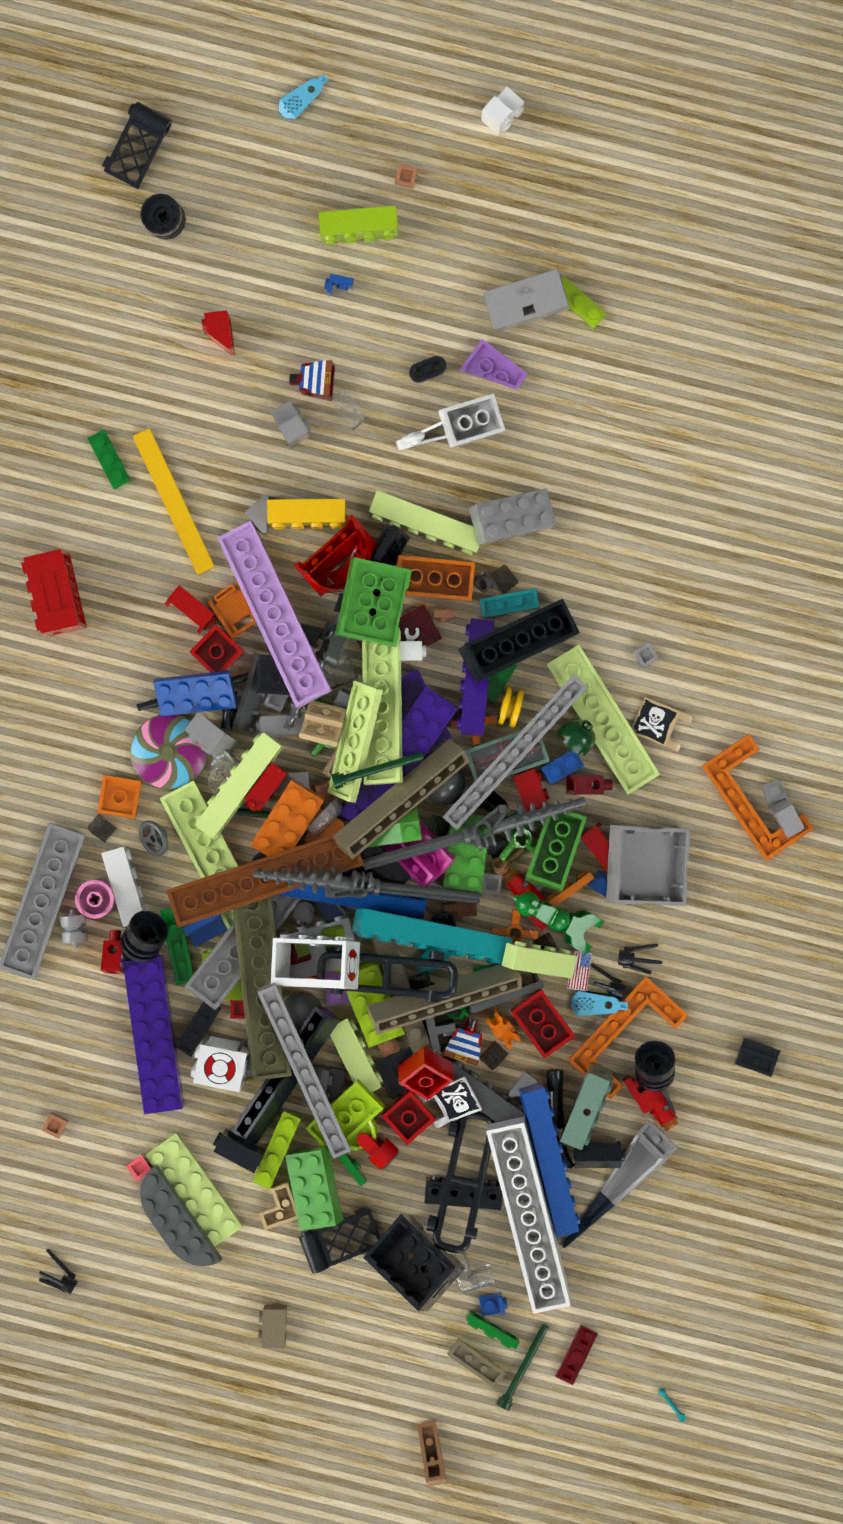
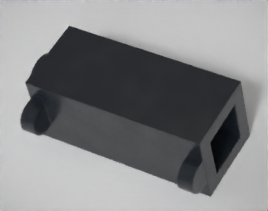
(599, 1155)

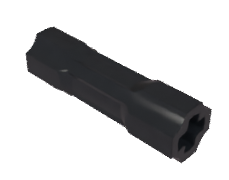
(555, 1089)

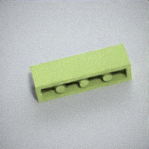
(538, 960)
(354, 1056)

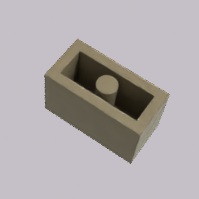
(273, 1326)

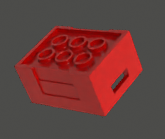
(54, 593)

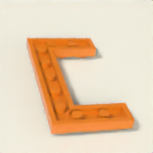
(718, 772)
(644, 993)

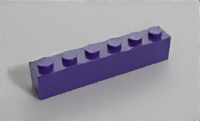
(475, 695)

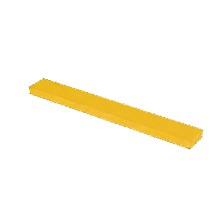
(173, 501)

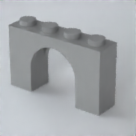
(274, 726)

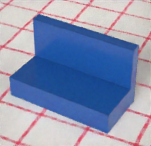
(205, 929)

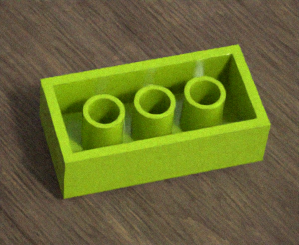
(358, 224)
(370, 974)

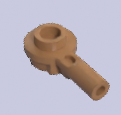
(500, 867)

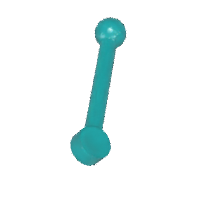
(681, 1416)

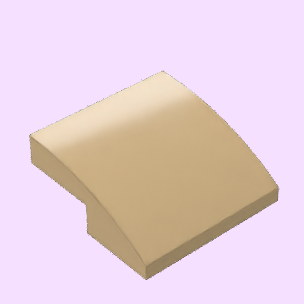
(323, 723)

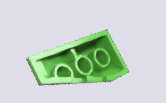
(403, 831)

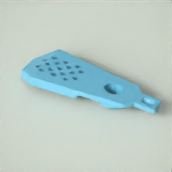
(303, 95)
(598, 1004)

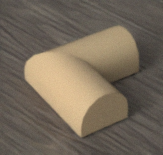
(285, 1207)

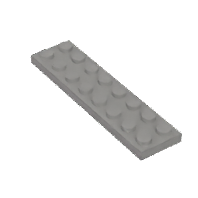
(42, 901)
(221, 968)

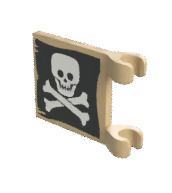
(657, 722)

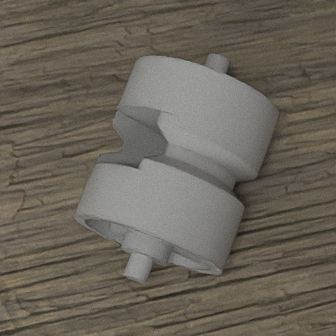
(73, 927)

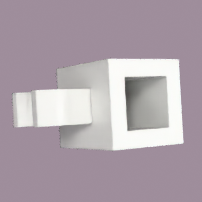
(411, 649)

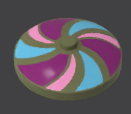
(165, 753)

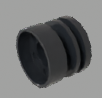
(163, 205)
(144, 936)
(655, 1066)

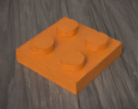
(119, 796)

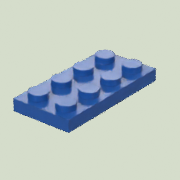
(195, 693)

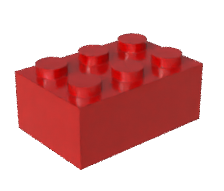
(542, 1023)

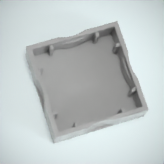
(647, 865)

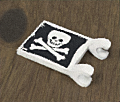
(455, 1102)

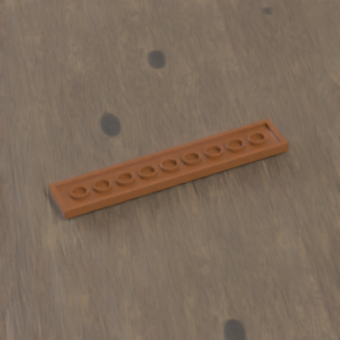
(239, 888)

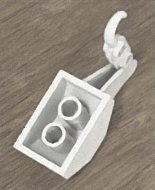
(462, 424)

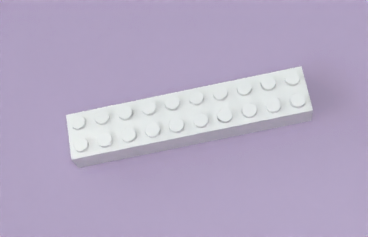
(528, 1214)

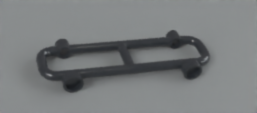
(436, 959)
(435, 1223)

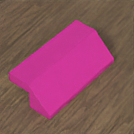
(427, 866)

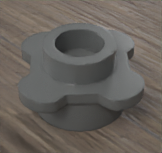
(480, 582)

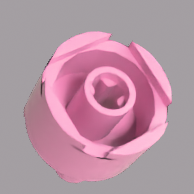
(91, 908)

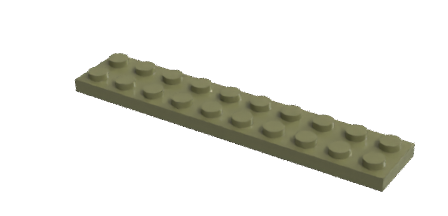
(254, 945)

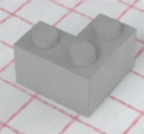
(290, 424)
(210, 735)

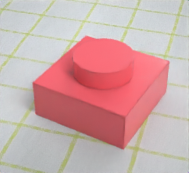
(139, 1167)

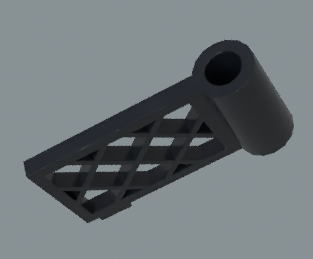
(150, 122)
(315, 1246)

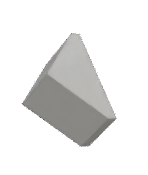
(258, 514)
(786, 817)
(524, 1080)

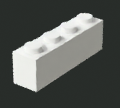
(123, 883)

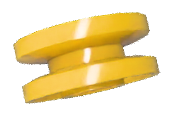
(511, 706)

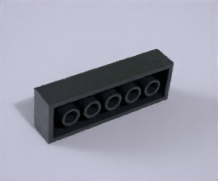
(518, 641)

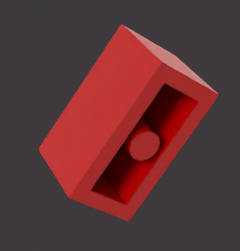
(530, 788)

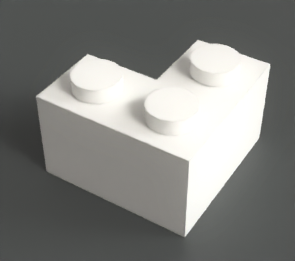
(502, 110)

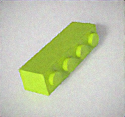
(277, 1148)

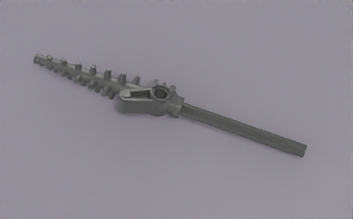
(329, 651)
(495, 822)
(360, 885)

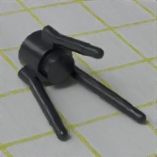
(627, 958)
(614, 988)
(66, 1283)

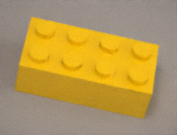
(306, 512)

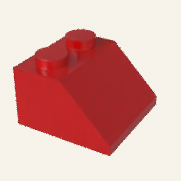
(219, 329)

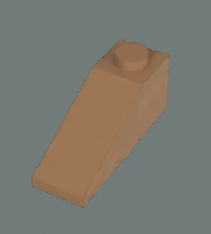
(431, 1454)

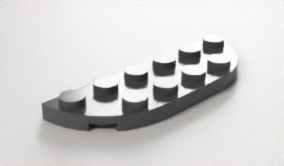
(175, 1221)

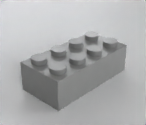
(512, 516)

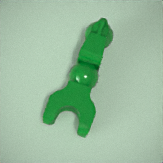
(559, 919)

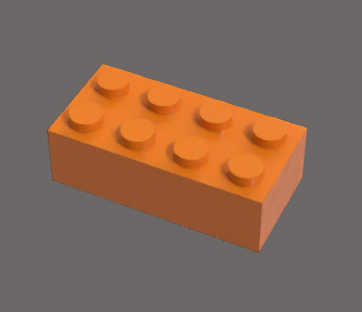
(439, 578)
(288, 819)

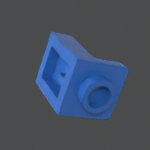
(341, 282)
(599, 883)
(493, 1304)

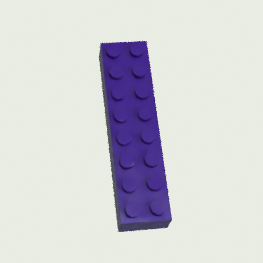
(419, 733)
(153, 1035)

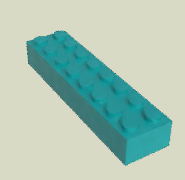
(430, 934)

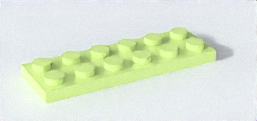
(355, 737)
(195, 1189)

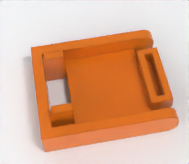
(231, 608)

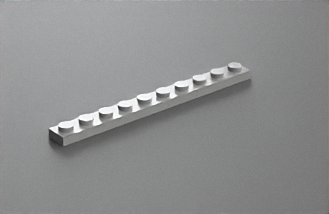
(515, 751)
(303, 1070)

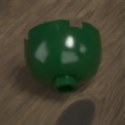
(578, 735)

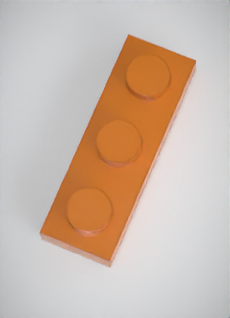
(581, 880)

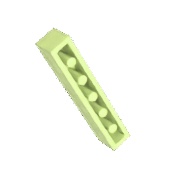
(425, 522)
(235, 789)

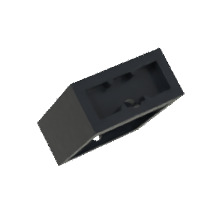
(241, 1153)

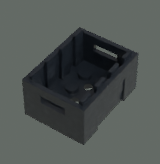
(391, 1261)

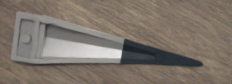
(642, 1158)

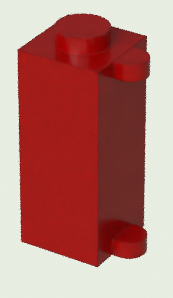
(192, 608)
(265, 787)
(597, 845)

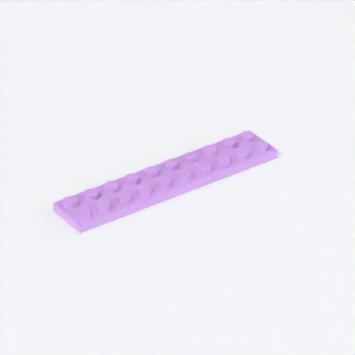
(274, 614)

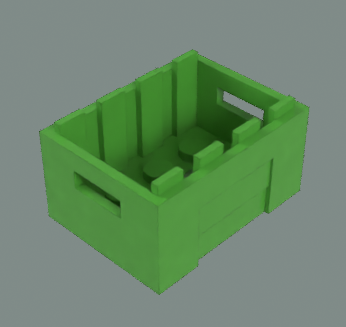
(358, 599)

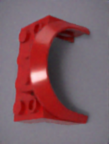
(319, 565)

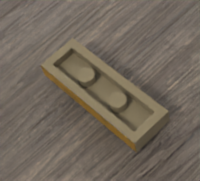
(476, 1362)

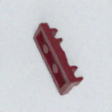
(576, 1354)

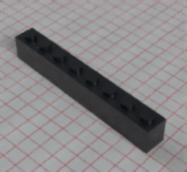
(276, 1090)

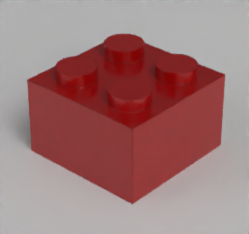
(217, 650)
(425, 1073)
(408, 1116)

